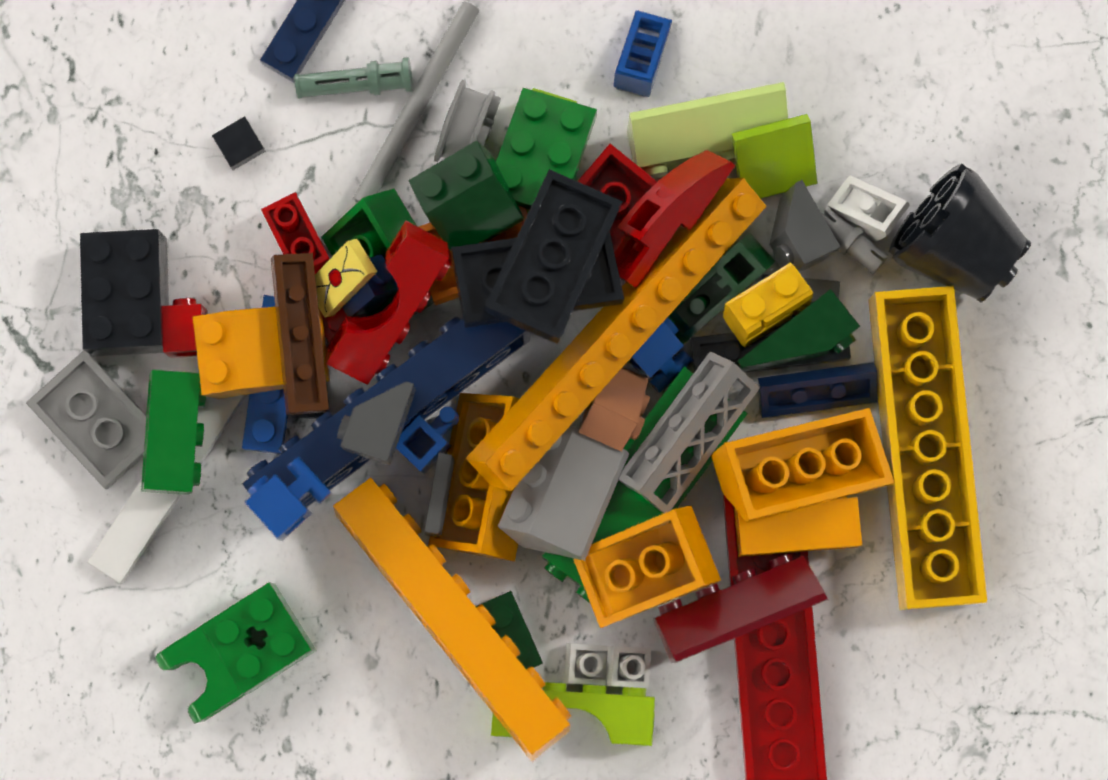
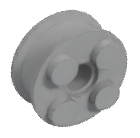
(467, 120)

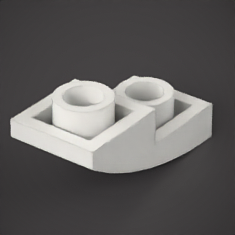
(607, 665)

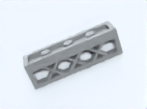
(683, 427)

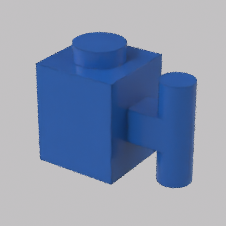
(657, 355)
(424, 441)
(281, 505)

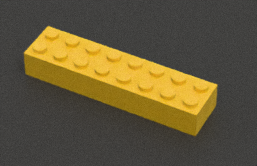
(927, 448)

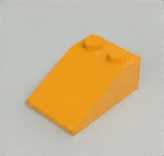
(241, 352)
(647, 566)

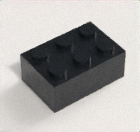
(123, 291)

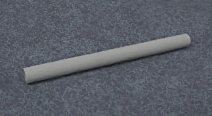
(417, 101)

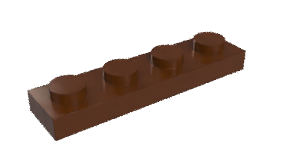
(299, 334)

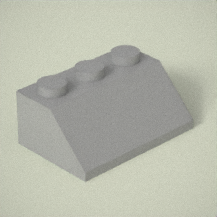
(564, 496)

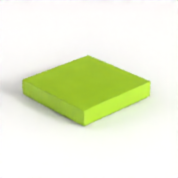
(776, 155)

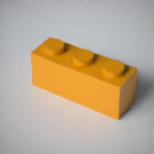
(806, 529)

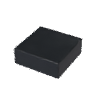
(238, 143)

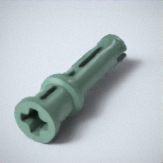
(307, 84)

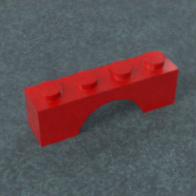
(363, 343)

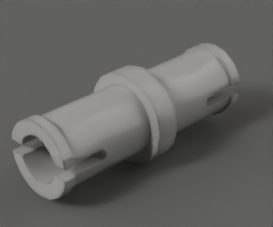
(854, 242)

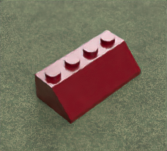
(738, 608)

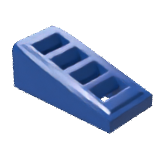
(636, 76)

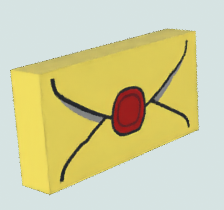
(343, 277)

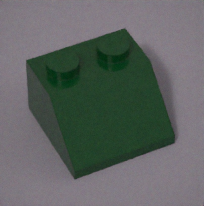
(466, 197)

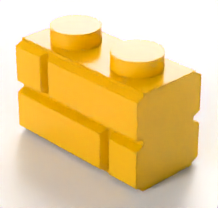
(767, 305)

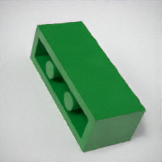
(172, 433)

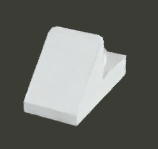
(868, 207)

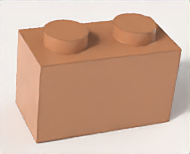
(617, 410)

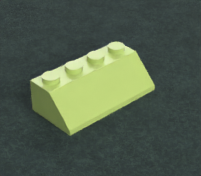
(676, 132)

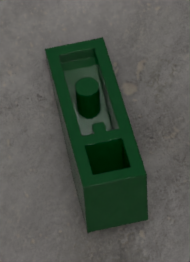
(722, 283)
(808, 335)

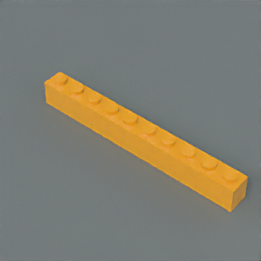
(612, 339)

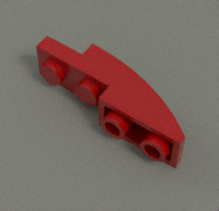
(671, 202)
(298, 236)

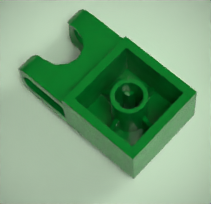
(230, 659)

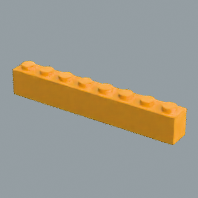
(452, 619)

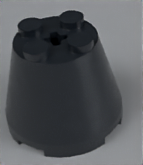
(961, 237)

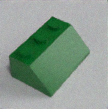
(375, 225)

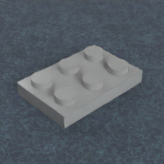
(92, 419)

